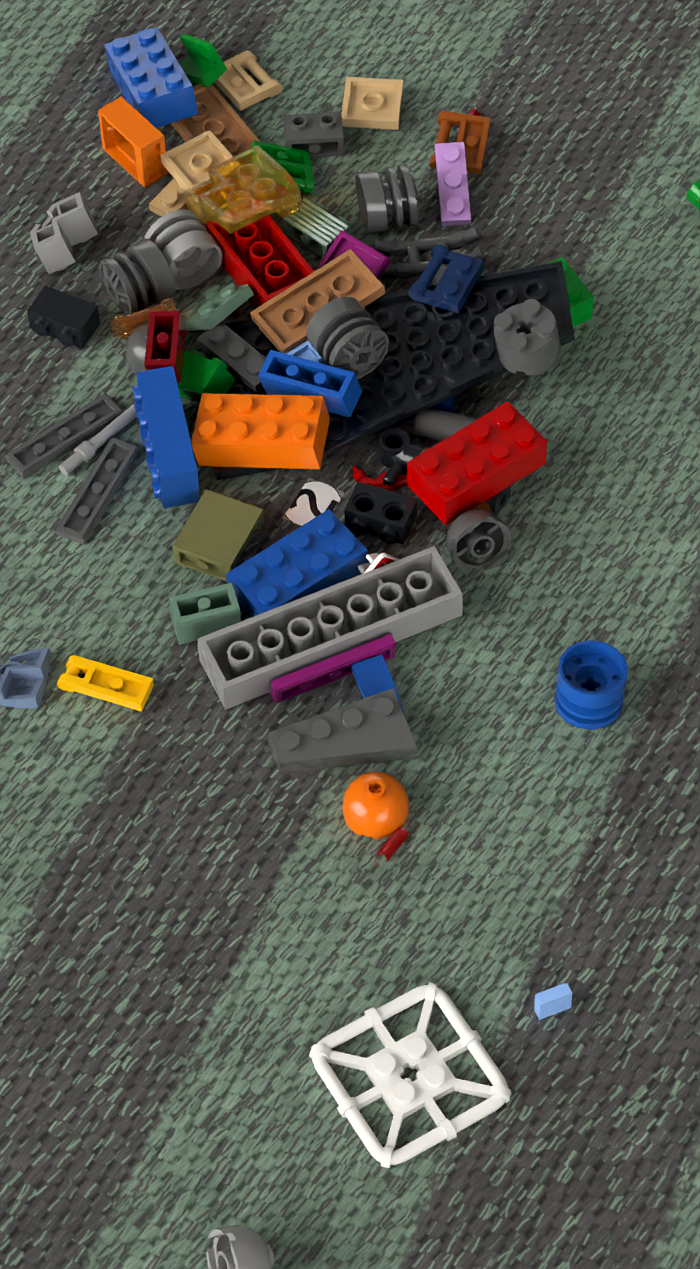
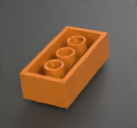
(260, 431)

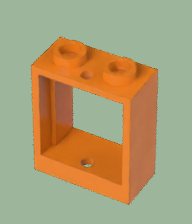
(132, 141)

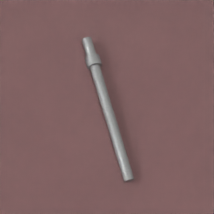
(87, 450)

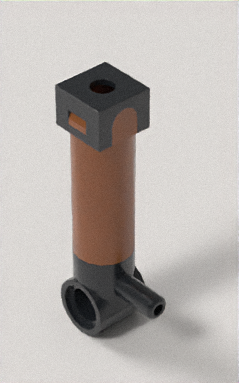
(398, 449)

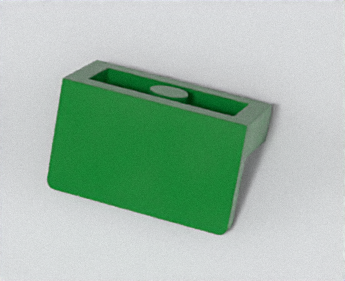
(203, 63)

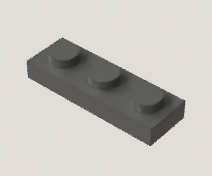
(234, 351)

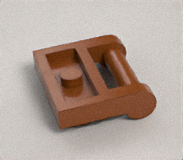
(472, 131)

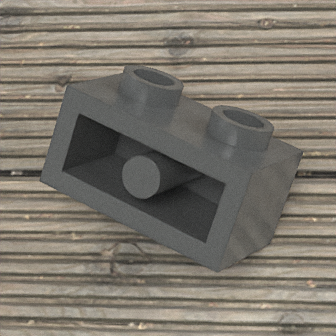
(315, 132)

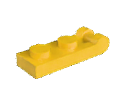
(106, 683)

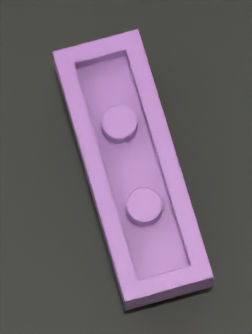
(452, 184)

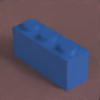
(298, 376)

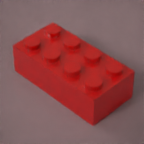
(260, 258)
(476, 462)

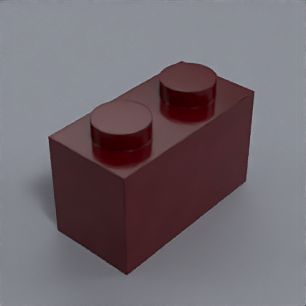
(165, 341)

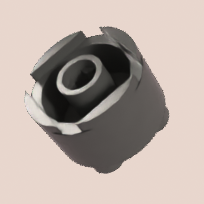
(527, 338)

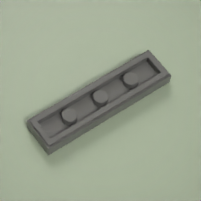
(63, 436)
(97, 490)

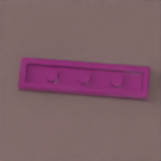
(329, 669)

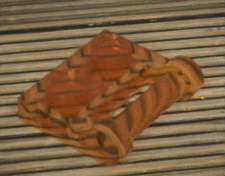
(124, 325)

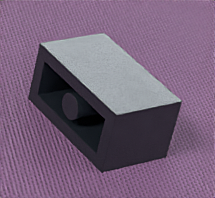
(63, 317)

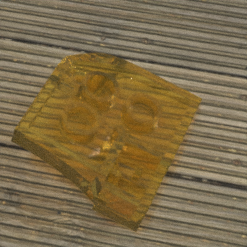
(244, 191)

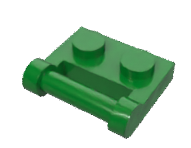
(294, 161)

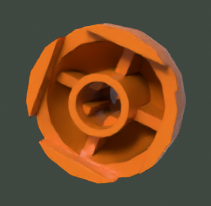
(375, 805)

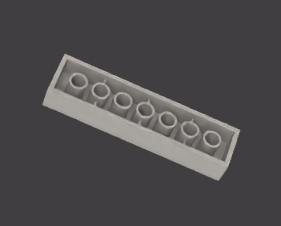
(385, 601)

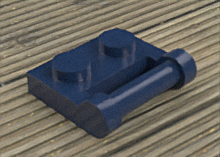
(454, 284)

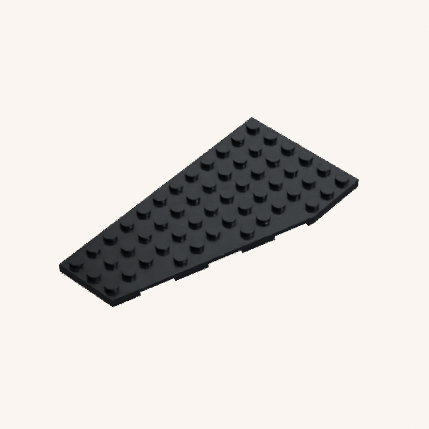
(428, 353)

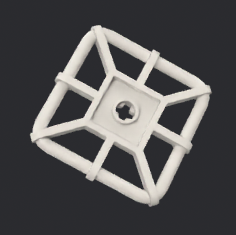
(404, 1095)

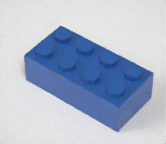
(151, 77)
(166, 437)
(298, 565)

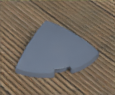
(28, 675)

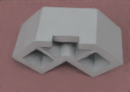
(66, 226)

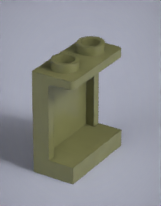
(217, 534)

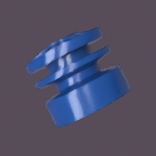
(591, 684)

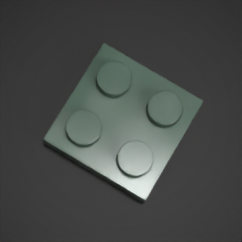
(215, 307)

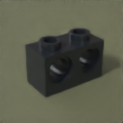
(373, 512)

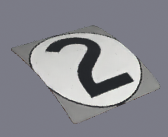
(312, 501)

